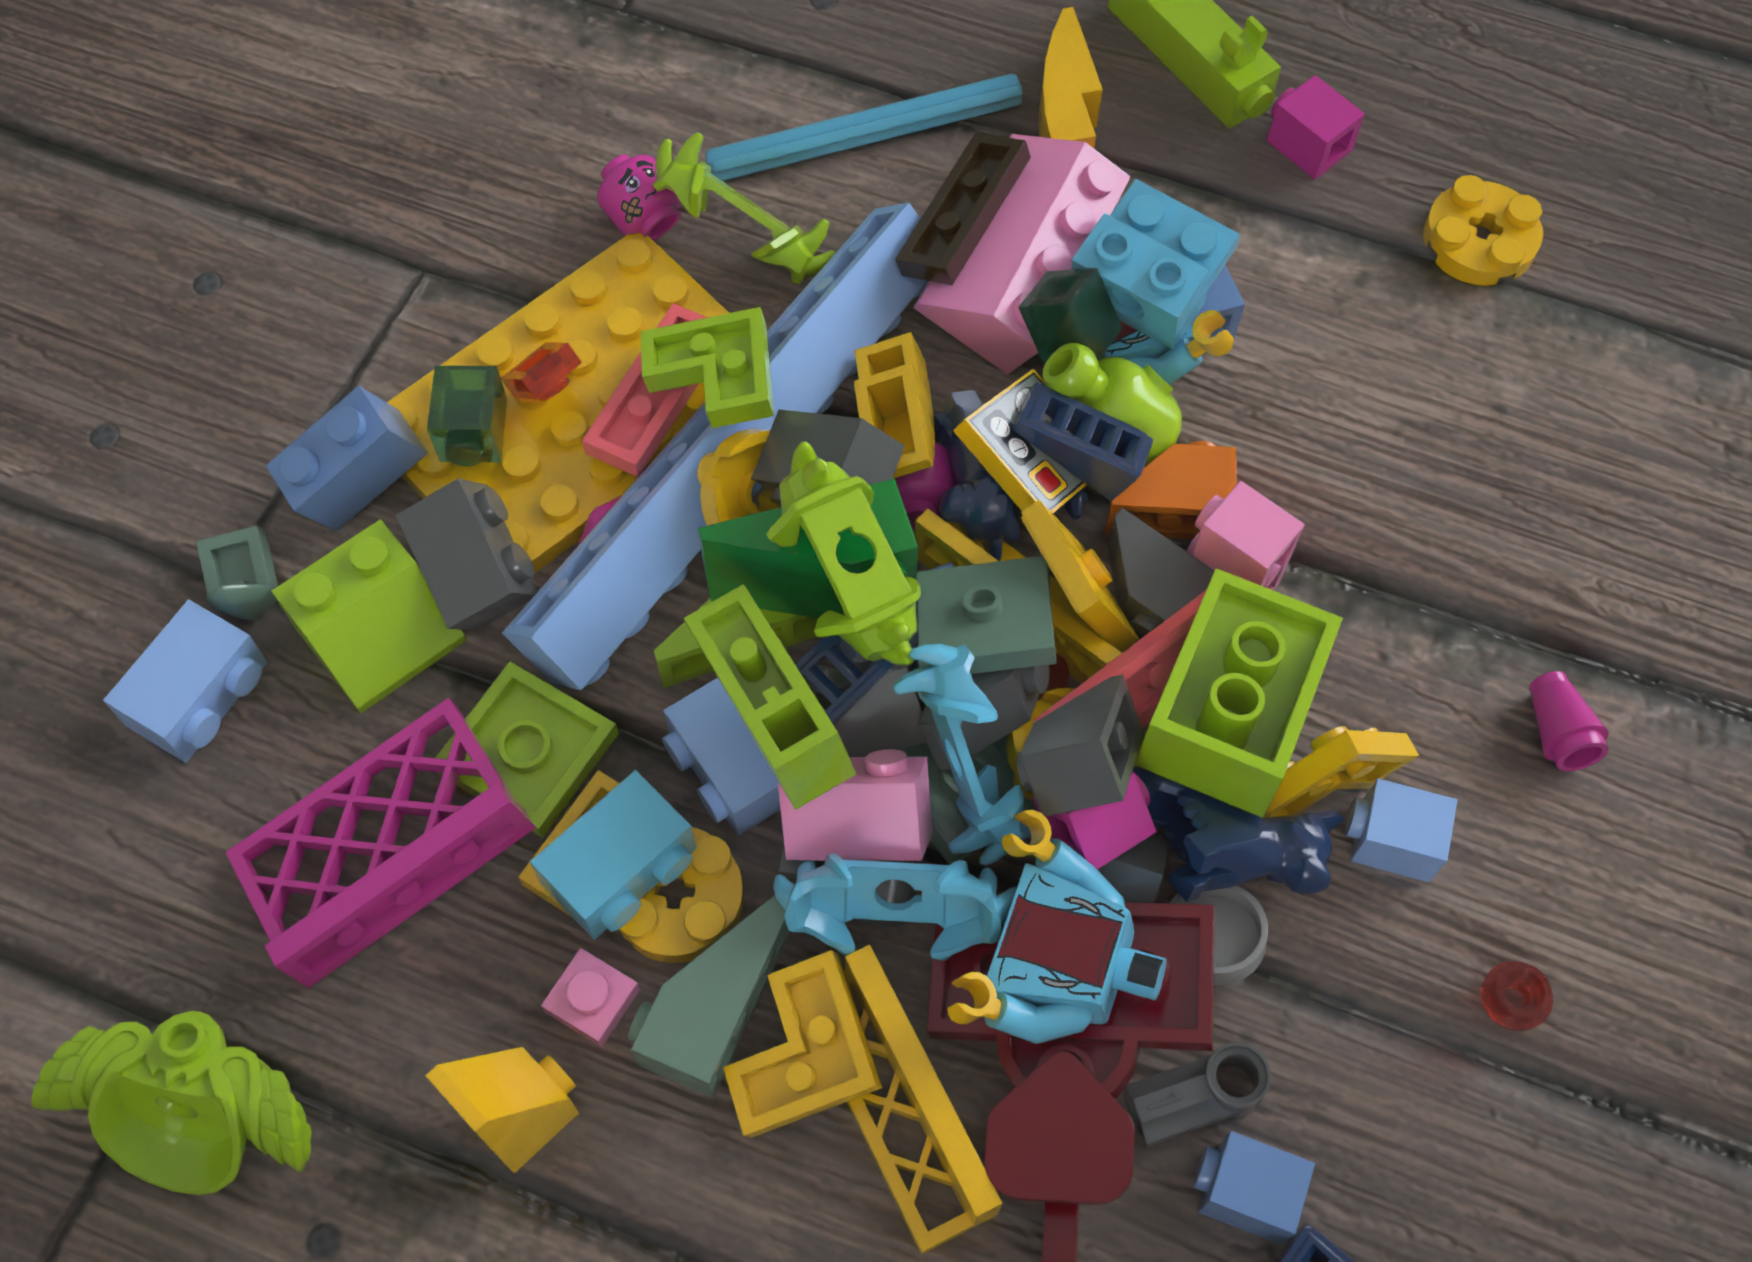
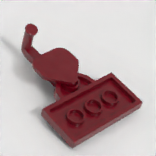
(1061, 1128)

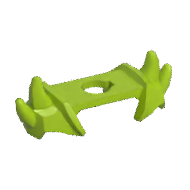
(691, 185)
(875, 603)

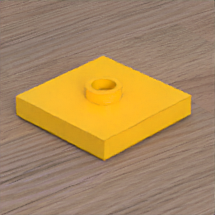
(1080, 576)

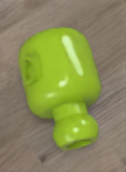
(1118, 390)

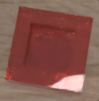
(542, 372)

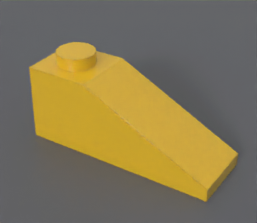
(508, 1100)

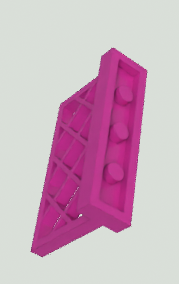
(398, 877)

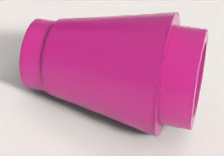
(1566, 723)

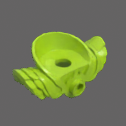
(175, 1101)

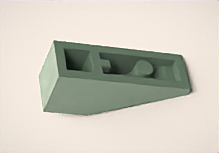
(709, 1003)

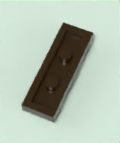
(963, 208)

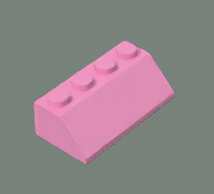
(1033, 232)

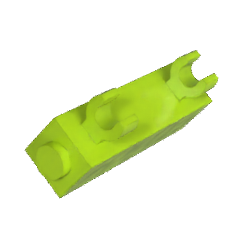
(1207, 53)

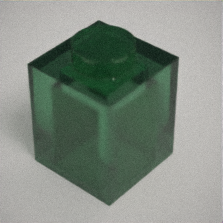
(1070, 309)
(467, 414)

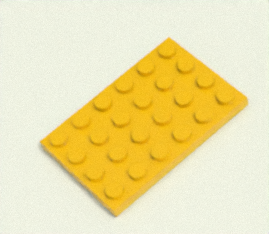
(543, 464)

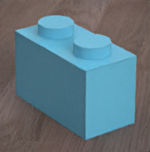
(616, 856)

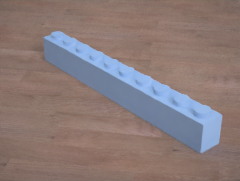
(653, 528)

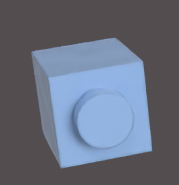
(1401, 829)

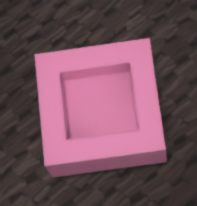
(590, 997)

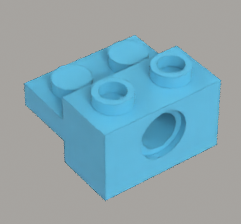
(1156, 260)

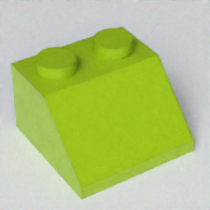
(368, 615)

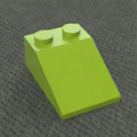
(1239, 693)

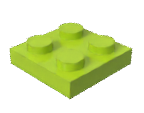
(537, 743)

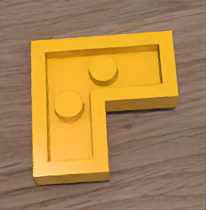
(1340, 761)
(819, 1064)

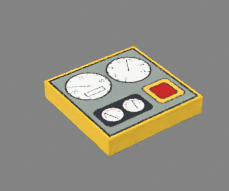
(1012, 460)

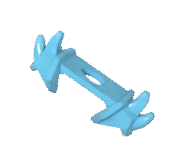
(954, 697)
(846, 891)

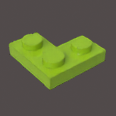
(721, 351)

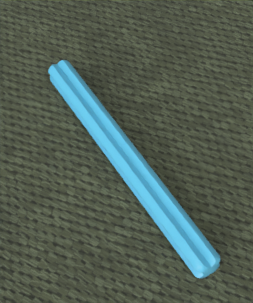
(864, 127)

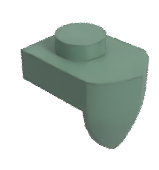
(238, 573)

